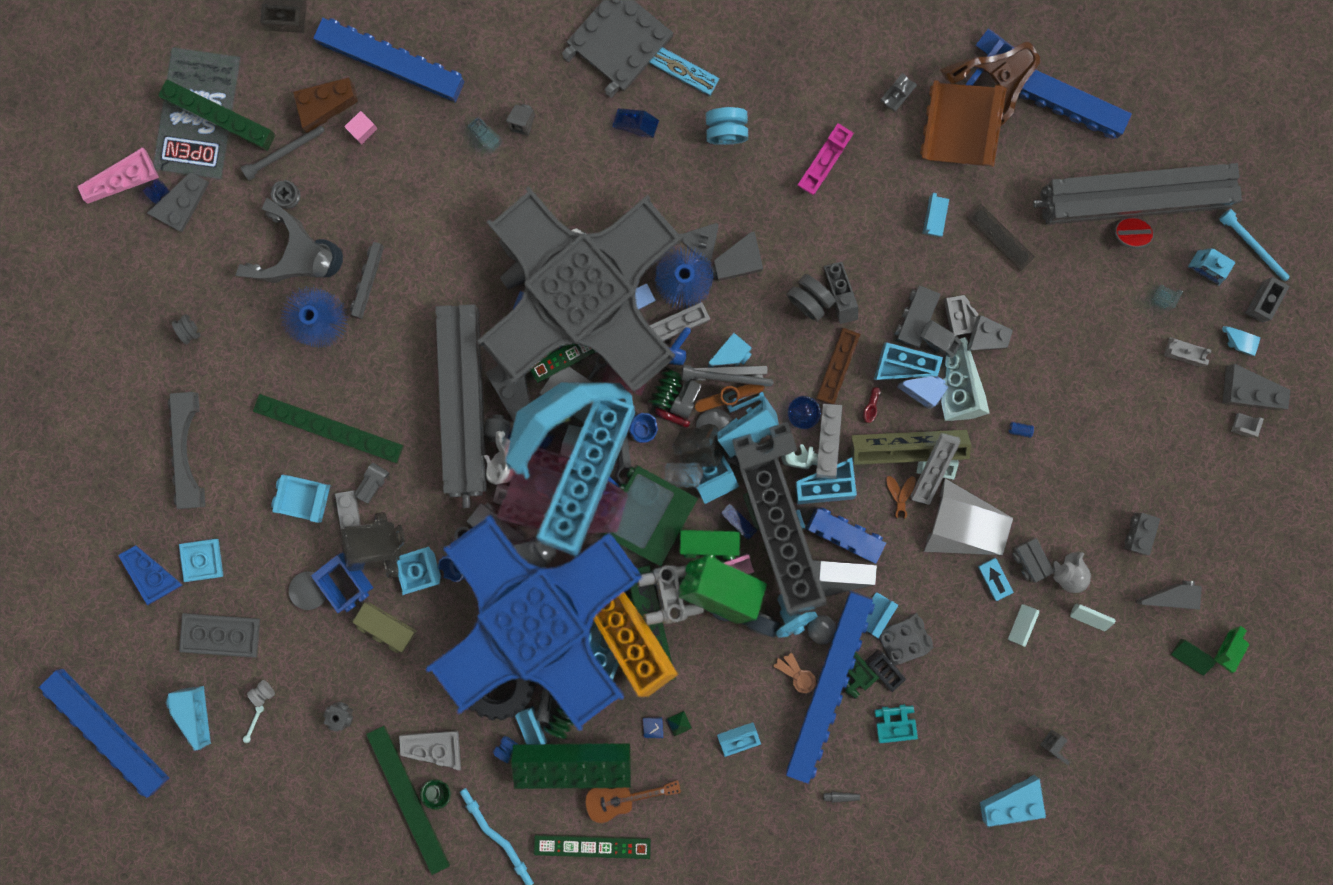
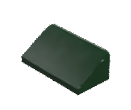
(1193, 657)

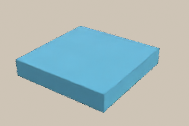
(201, 560)

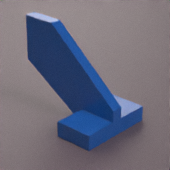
(992, 45)

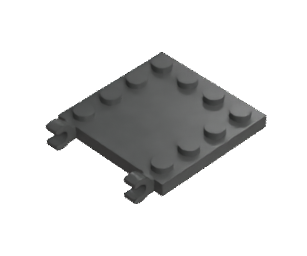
(618, 41)

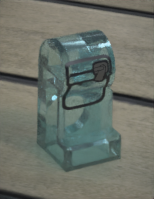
(485, 135)

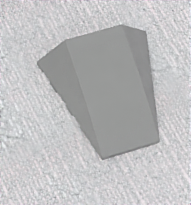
(967, 524)

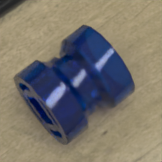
(156, 190)

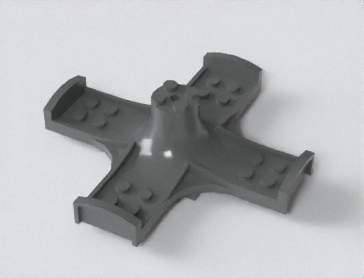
(581, 290)

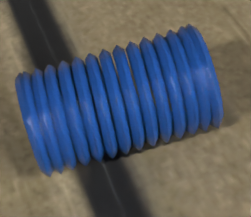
(1029, 433)

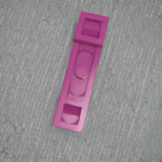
(825, 159)

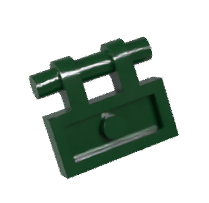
(863, 676)

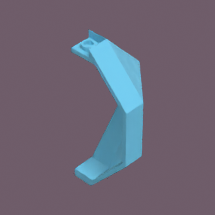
(549, 410)

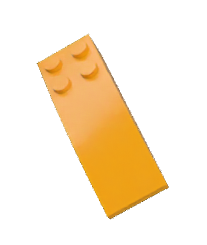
(634, 646)

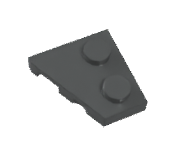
(989, 335)

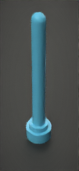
(1230, 219)

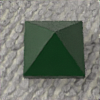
(679, 723)

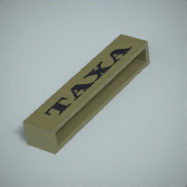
(903, 447)

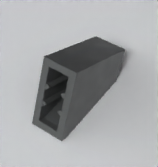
(739, 260)

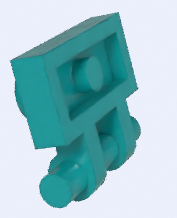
(896, 730)

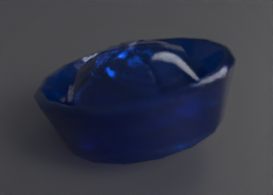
(804, 412)

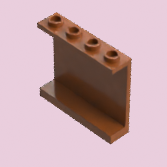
(963, 124)

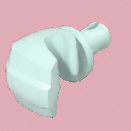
(802, 461)

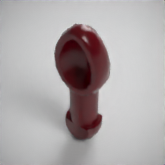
(870, 409)
(671, 417)

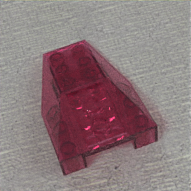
(531, 498)

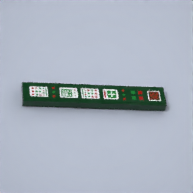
(561, 360)
(592, 846)

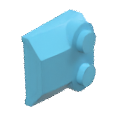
(418, 570)

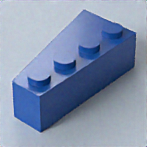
(845, 535)

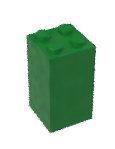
(722, 590)

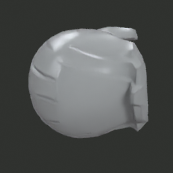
(1073, 574)

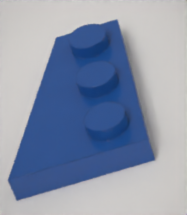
(148, 575)

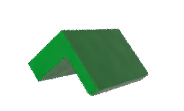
(1232, 649)

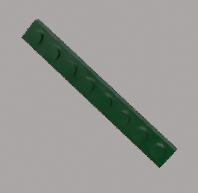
(328, 428)

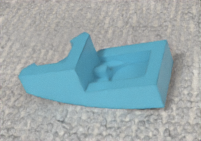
(1242, 341)

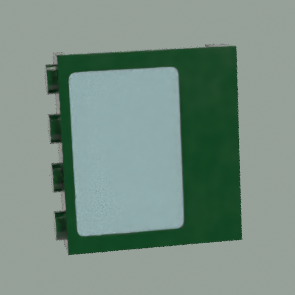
(652, 514)

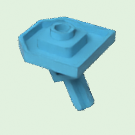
(795, 623)

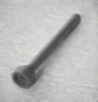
(251, 169)
(690, 373)

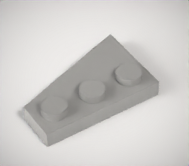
(432, 747)

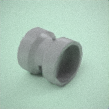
(261, 693)

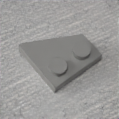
(960, 315)

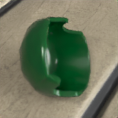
(432, 798)

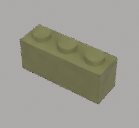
(384, 627)

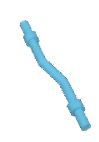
(472, 806)

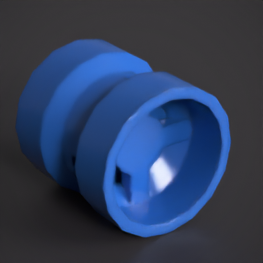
(505, 749)

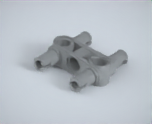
(668, 596)

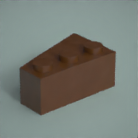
(323, 102)

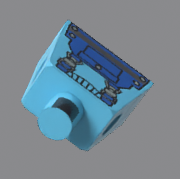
(1213, 266)

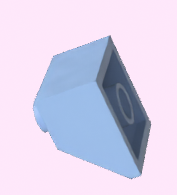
(925, 390)

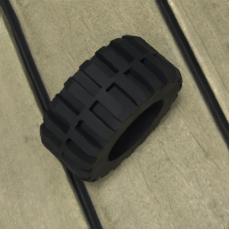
(506, 707)

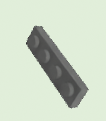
(364, 287)

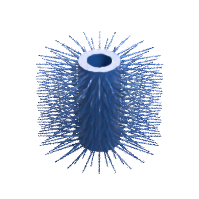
(686, 285)
(315, 316)

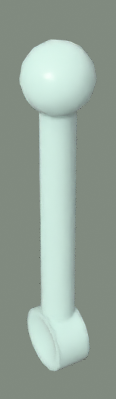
(246, 739)

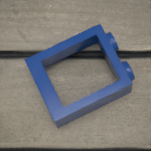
(332, 592)

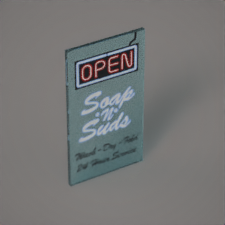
(186, 140)

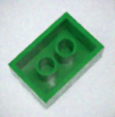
(709, 543)

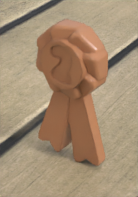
(803, 680)

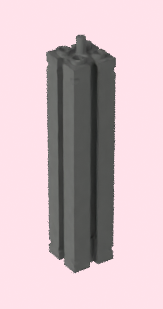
(1140, 194)
(461, 401)

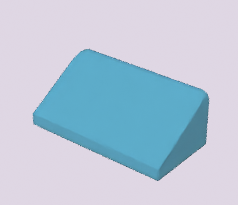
(739, 739)

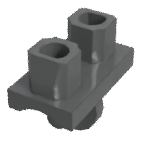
(898, 92)

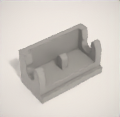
(1187, 352)

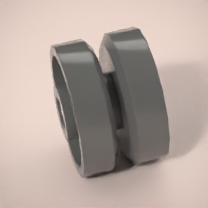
(811, 297)

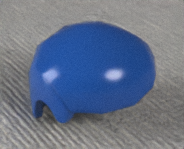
(639, 432)
(450, 569)

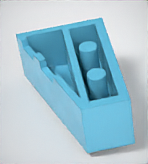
(903, 362)
(755, 423)
(826, 489)

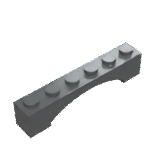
(183, 408)

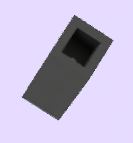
(940, 339)

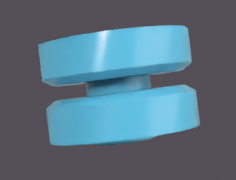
(727, 126)

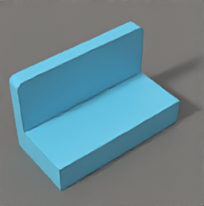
(935, 215)
(881, 615)
(530, 727)

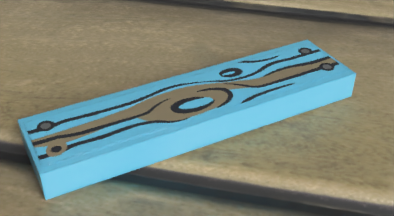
(685, 71)

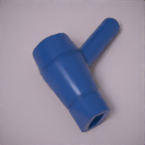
(680, 355)

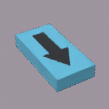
(995, 579)

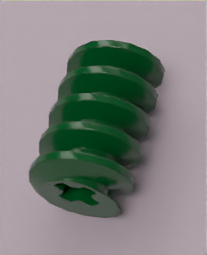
(666, 389)
(560, 724)

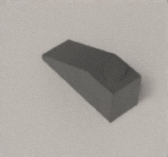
(1177, 595)

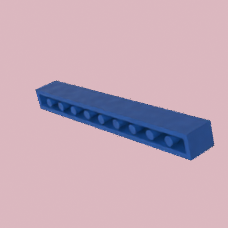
(829, 686)

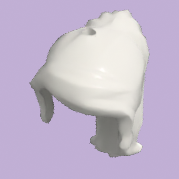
(497, 469)

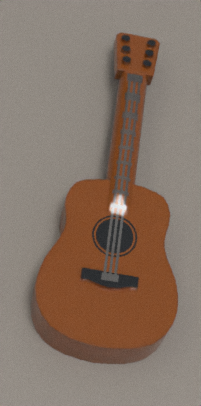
(606, 803)

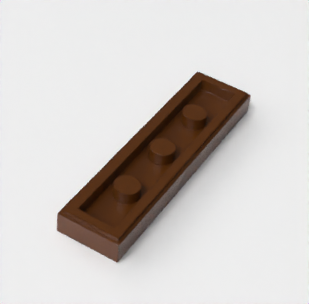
(838, 366)

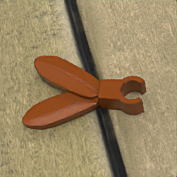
(902, 495)

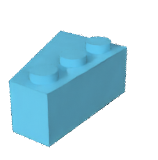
(1015, 804)

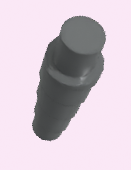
(841, 797)

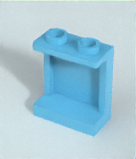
(300, 498)

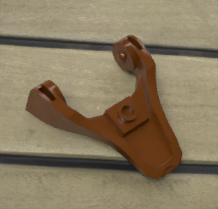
(1006, 70)

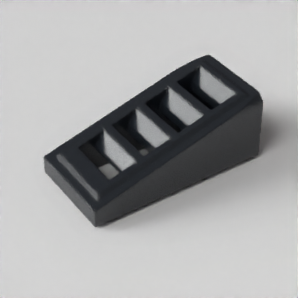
(875, 664)

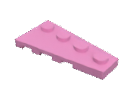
(121, 176)

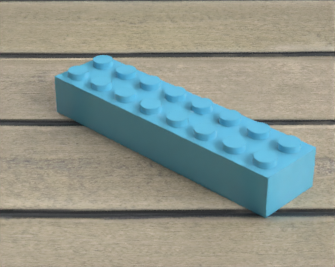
(586, 475)

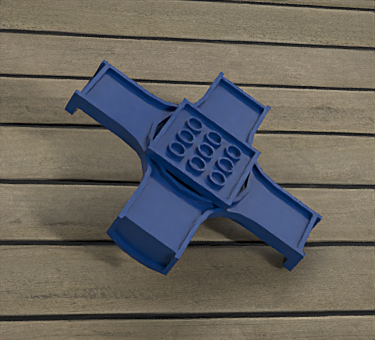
(534, 621)

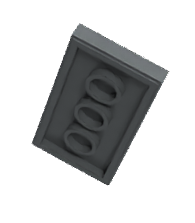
(219, 635)

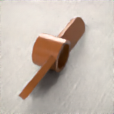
(717, 400)

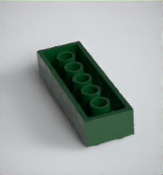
(571, 766)

